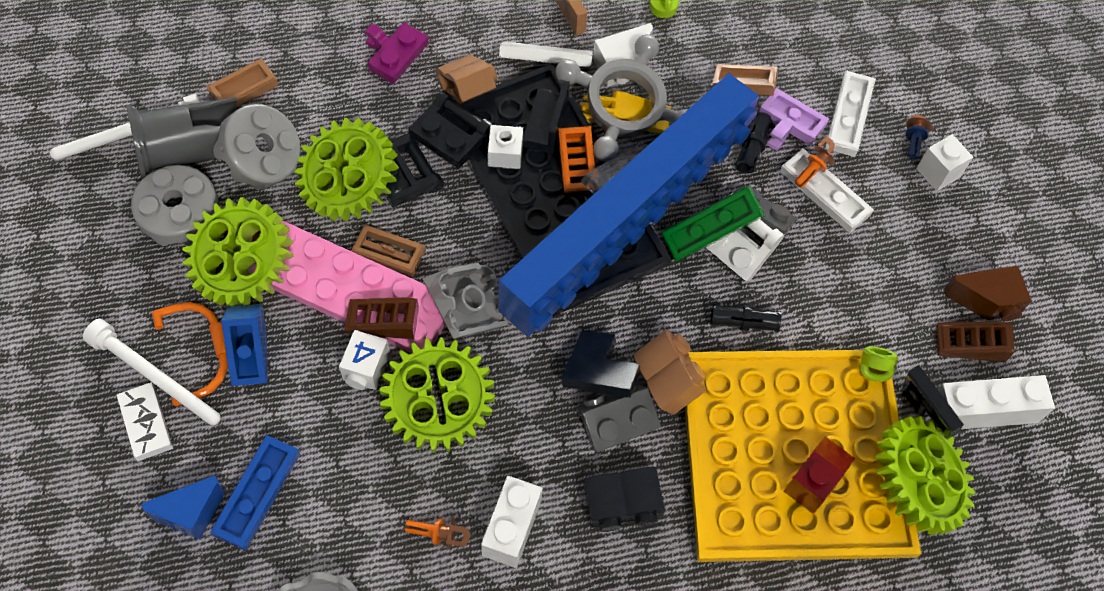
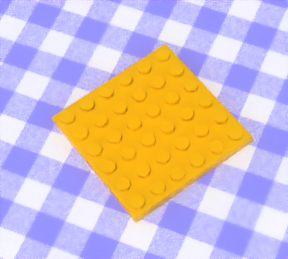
(758, 430)

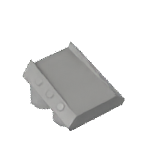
(466, 299)

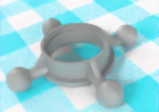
(635, 70)

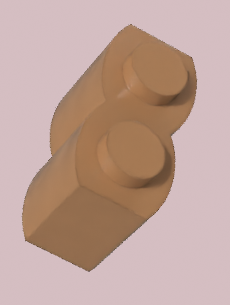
(467, 78)
(670, 372)

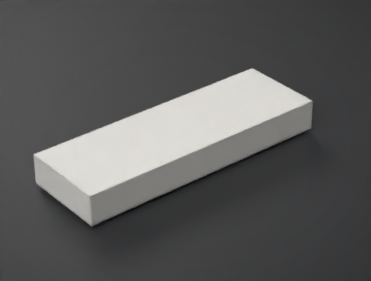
(544, 53)
(850, 113)
(829, 193)

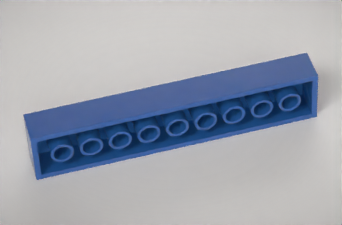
(626, 206)

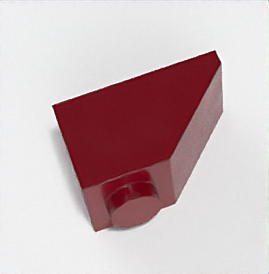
(819, 475)

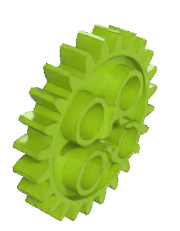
(346, 169)
(238, 252)
(406, 400)
(925, 476)

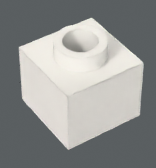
(505, 146)

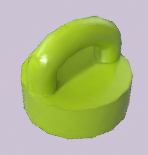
(663, 8)
(878, 359)

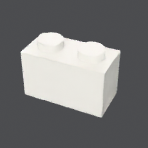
(511, 521)

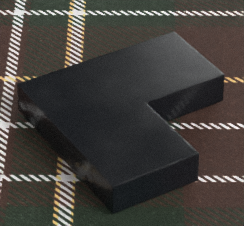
(595, 371)
(928, 401)

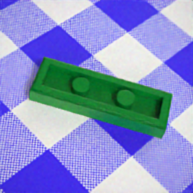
(713, 223)

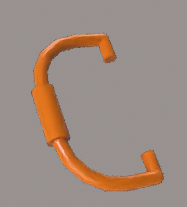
(217, 338)

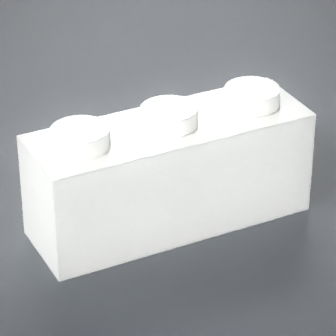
(999, 401)

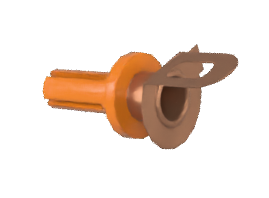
(817, 162)
(439, 532)

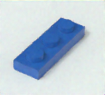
(255, 493)

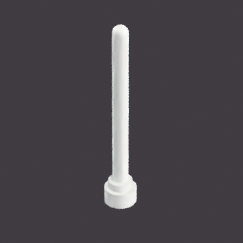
(102, 137)
(102, 336)

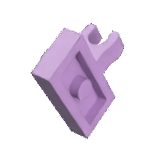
(793, 118)

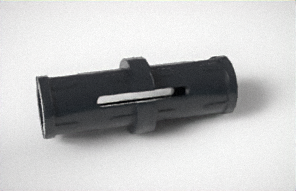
(754, 143)
(767, 319)

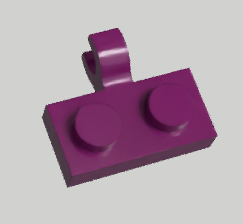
(396, 52)

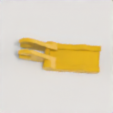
(626, 108)

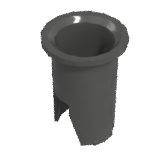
(177, 133)

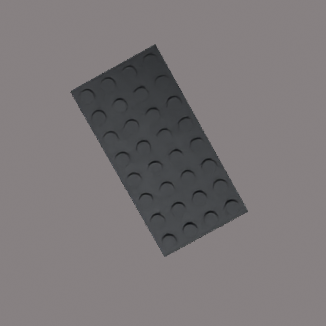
(533, 198)

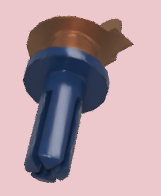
(917, 132)

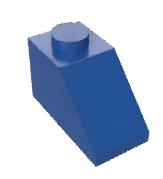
(246, 344)

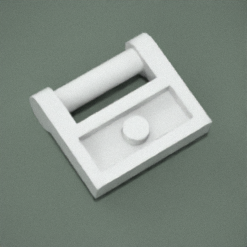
(744, 254)

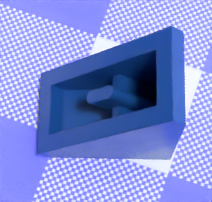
(188, 507)

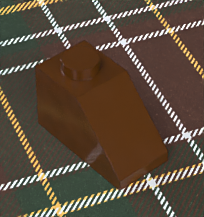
(991, 293)

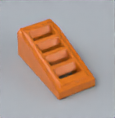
(573, 135)

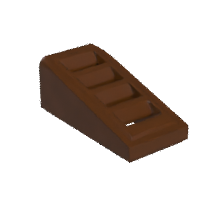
(390, 329)
(996, 352)

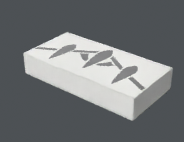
(144, 421)

